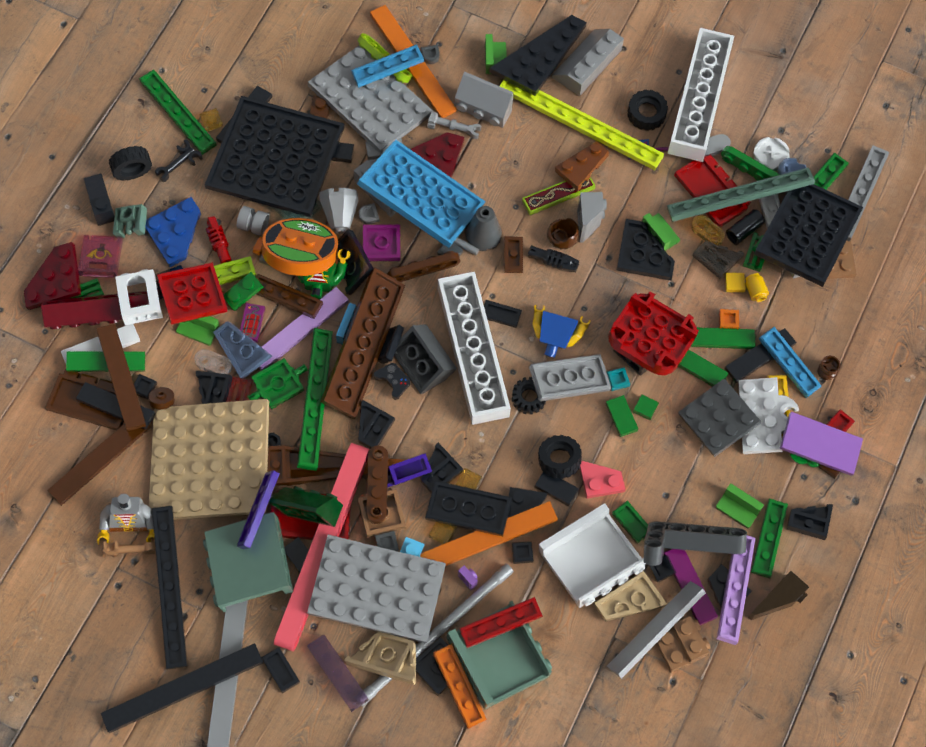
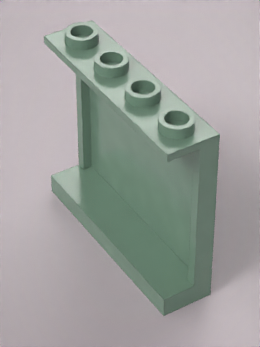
(248, 572)
(501, 664)

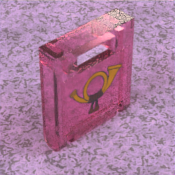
(100, 251)

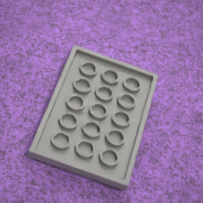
(377, 110)
(376, 588)

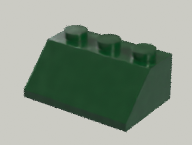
(307, 505)

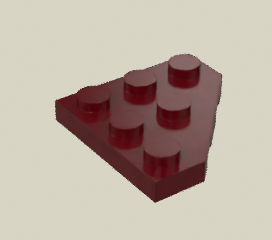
(441, 151)
(55, 278)

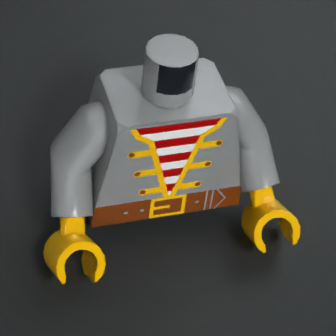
(125, 514)

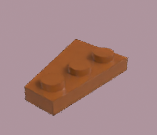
(581, 165)

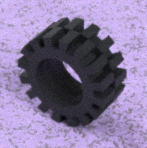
(522, 404)

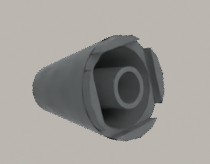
(484, 229)

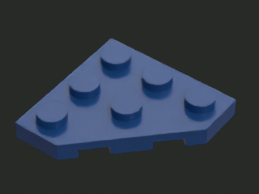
(174, 230)

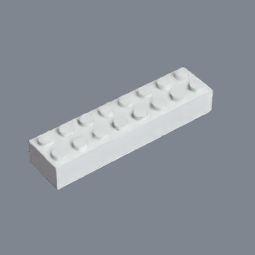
(701, 95)
(473, 348)

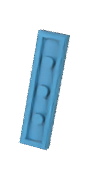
(387, 66)
(790, 362)

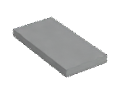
(570, 377)

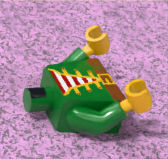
(326, 280)

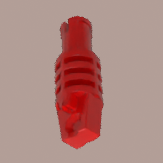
(218, 239)

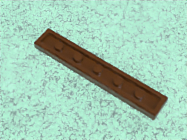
(121, 377)
(94, 463)

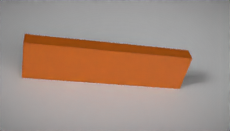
(459, 686)

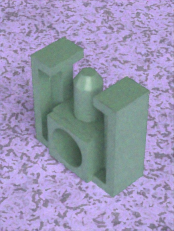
(130, 216)

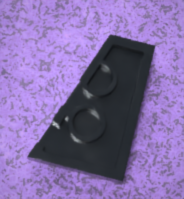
(358, 264)

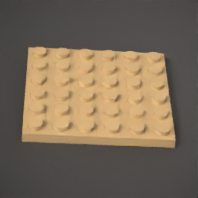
(209, 458)

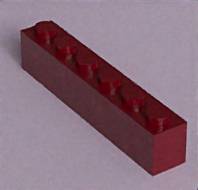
(88, 309)

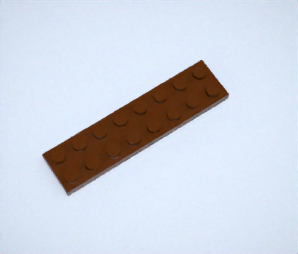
(363, 343)

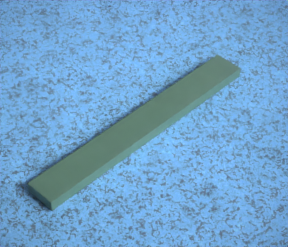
(740, 194)

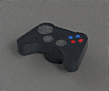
(395, 378)

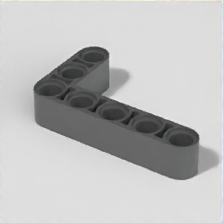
(691, 537)

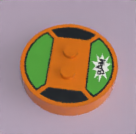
(299, 246)

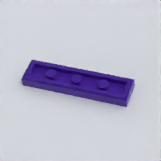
(258, 509)

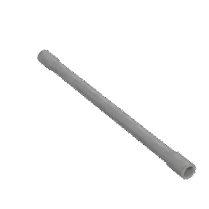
(496, 579)

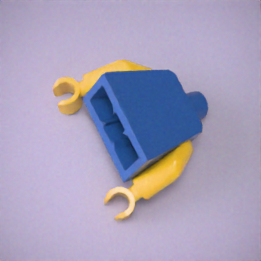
(557, 330)

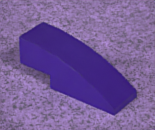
(408, 470)

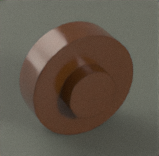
(161, 398)

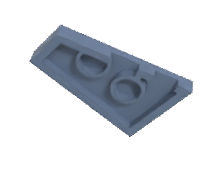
(241, 349)

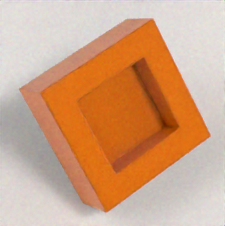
(729, 319)

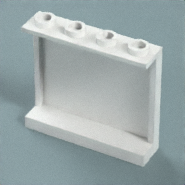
(591, 556)

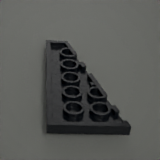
(536, 61)

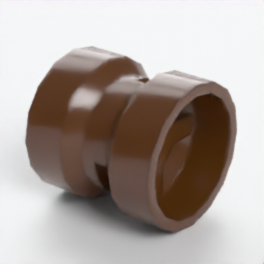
(832, 365)

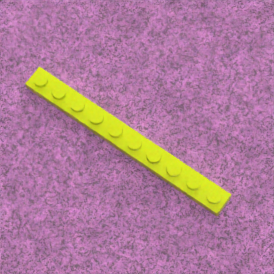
(588, 126)

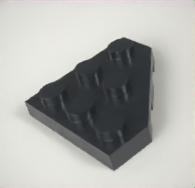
(643, 253)

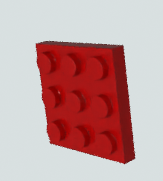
(191, 293)

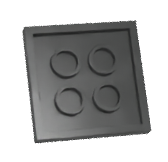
(719, 417)

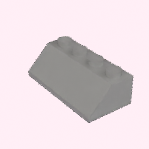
(589, 60)

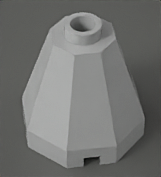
(339, 207)

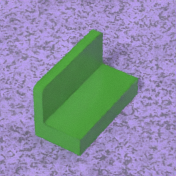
(493, 52)
(661, 230)
(199, 329)
(739, 506)

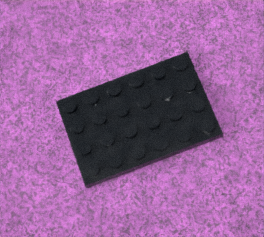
(809, 232)

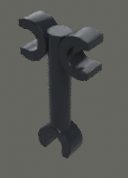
(186, 153)

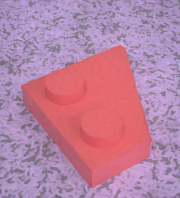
(600, 480)

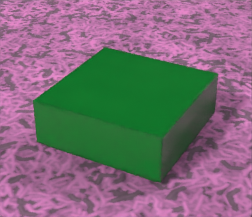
(645, 407)

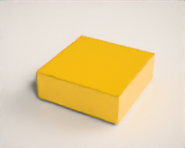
(735, 282)

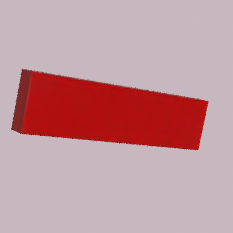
(500, 622)

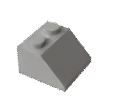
(590, 213)

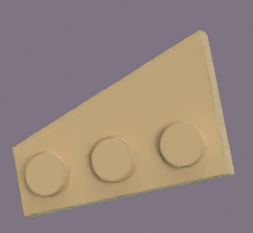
(630, 599)

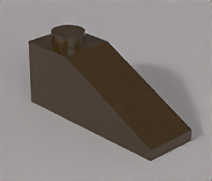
(784, 595)

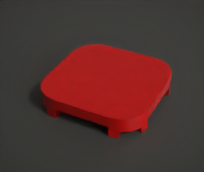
(652, 334)

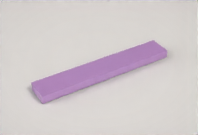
(303, 327)
(735, 594)

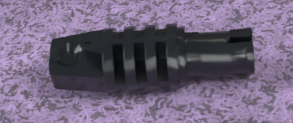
(554, 259)

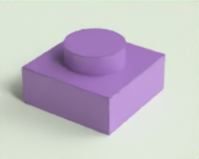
(468, 576)

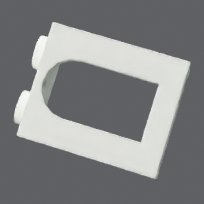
(140, 313)

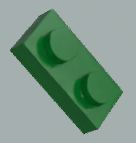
(243, 291)

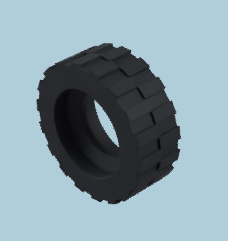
(641, 121)
(130, 163)
(563, 443)

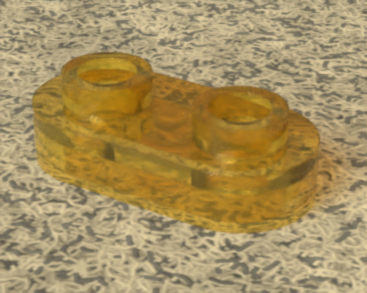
(708, 231)

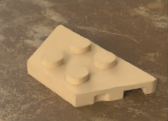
(387, 656)

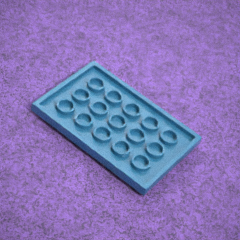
(421, 193)

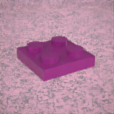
(382, 242)

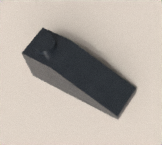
(99, 199)

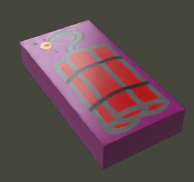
(252, 320)

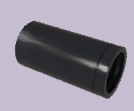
(745, 226)

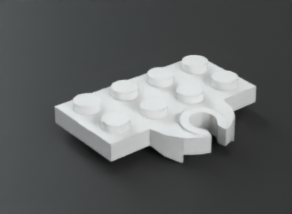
(769, 407)

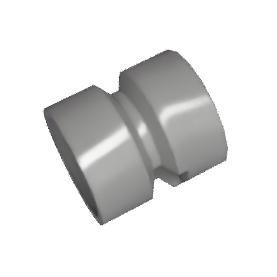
(252, 220)

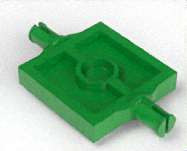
(278, 383)

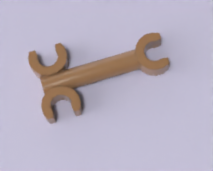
(114, 548)

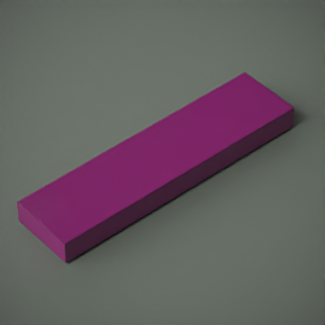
(685, 572)

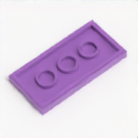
(821, 443)

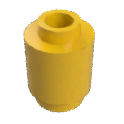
(756, 287)

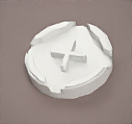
(771, 152)

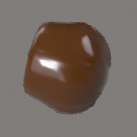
(563, 233)

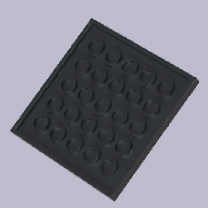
(275, 156)

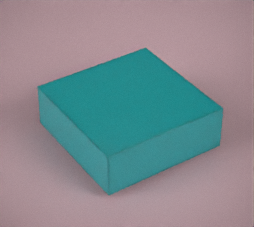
(618, 379)

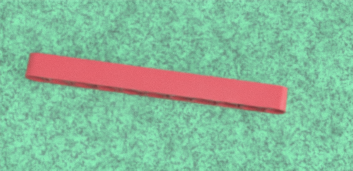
(297, 608)

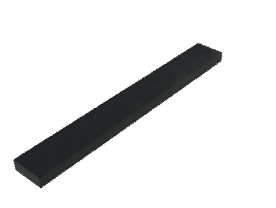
(169, 587)
(181, 688)

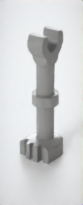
(453, 124)

